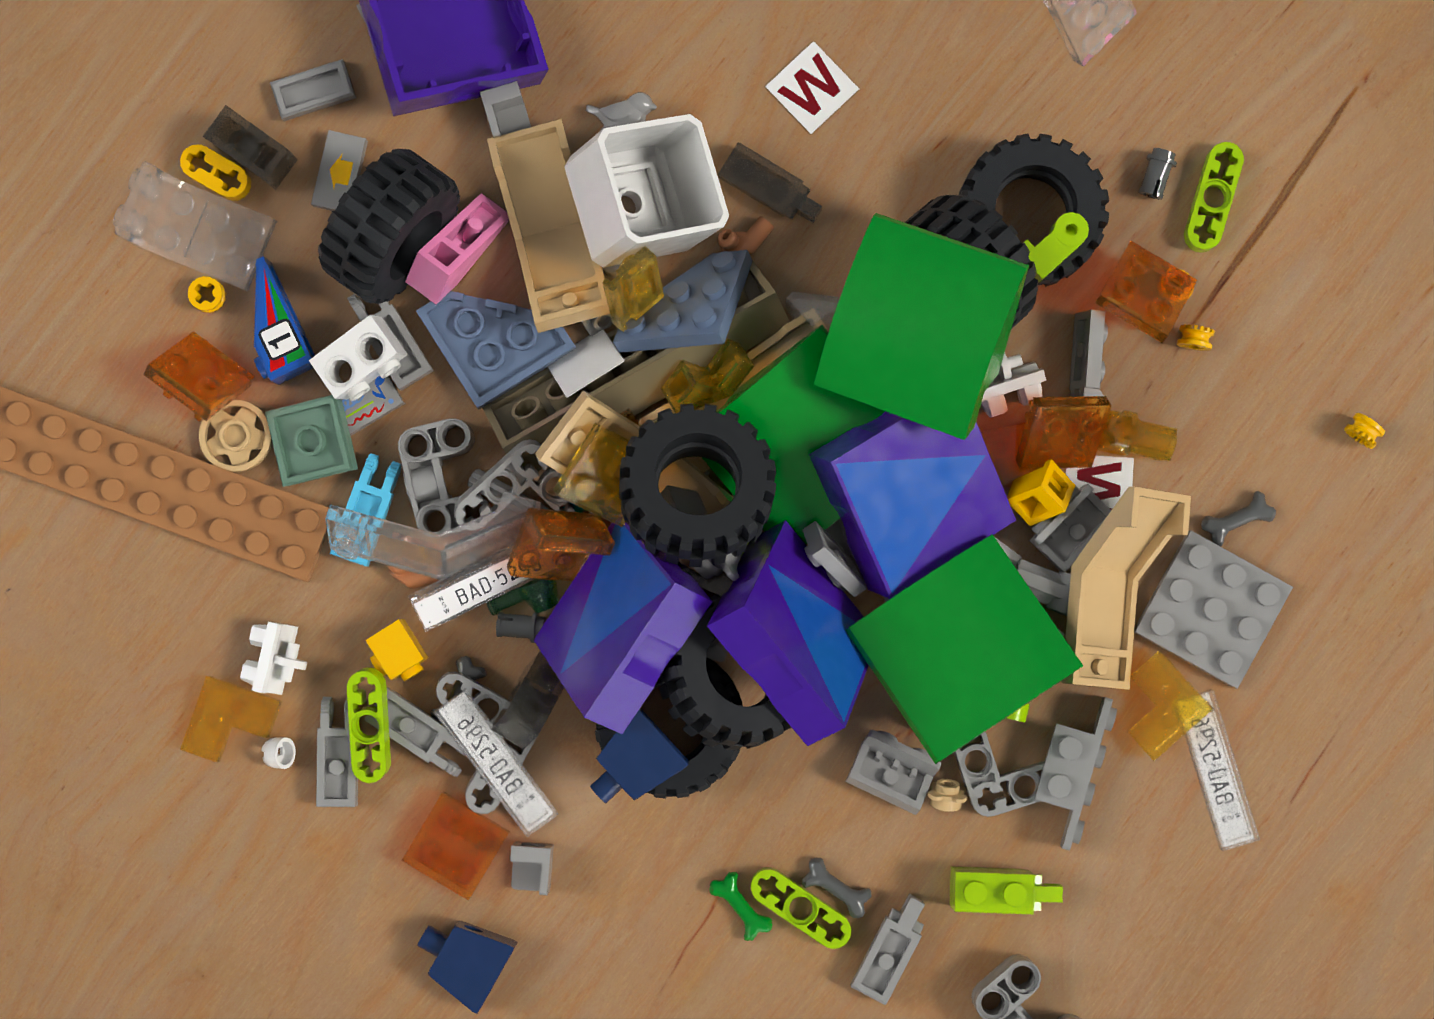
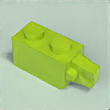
(1000, 890)

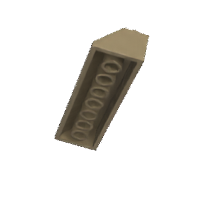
(539, 403)

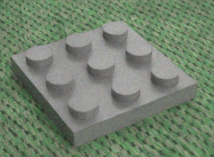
(1212, 609)

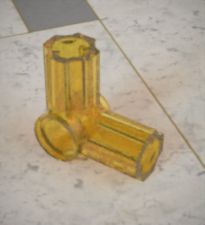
(1128, 434)

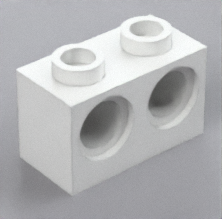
(354, 349)

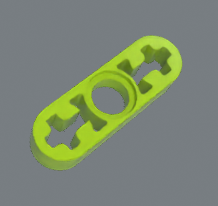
(1231, 173)
(381, 752)
(830, 915)

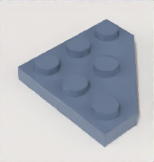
(694, 306)
(491, 343)

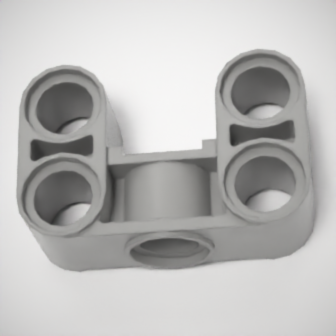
(424, 473)
(1011, 993)

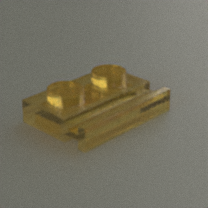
(634, 288)

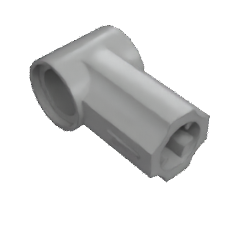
(1047, 586)

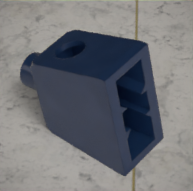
(637, 760)
(467, 961)

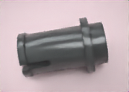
(1157, 173)
(519, 625)

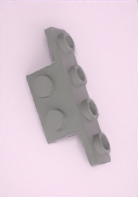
(1069, 769)

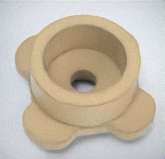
(947, 795)

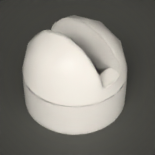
(286, 756)

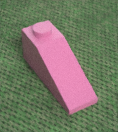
(456, 248)

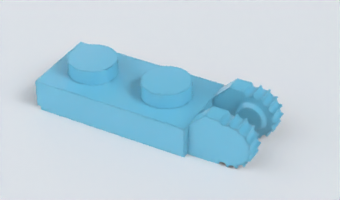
(370, 499)

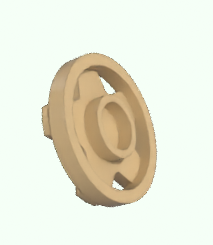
(236, 437)

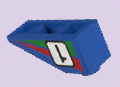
(277, 330)

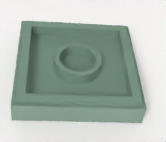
(311, 440)

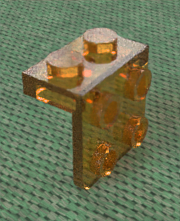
(557, 544)

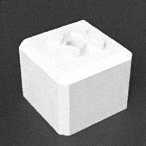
(667, 176)

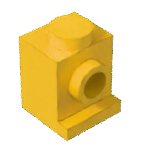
(1041, 493)

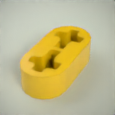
(220, 165)

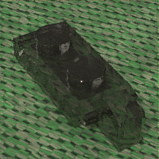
(768, 184)

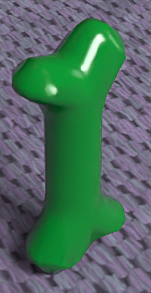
(729, 891)

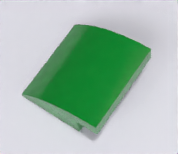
(921, 325)
(795, 421)
(963, 648)

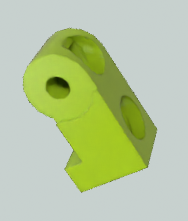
(1063, 239)

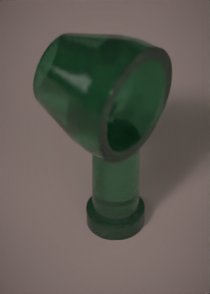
(538, 594)

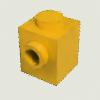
(397, 651)

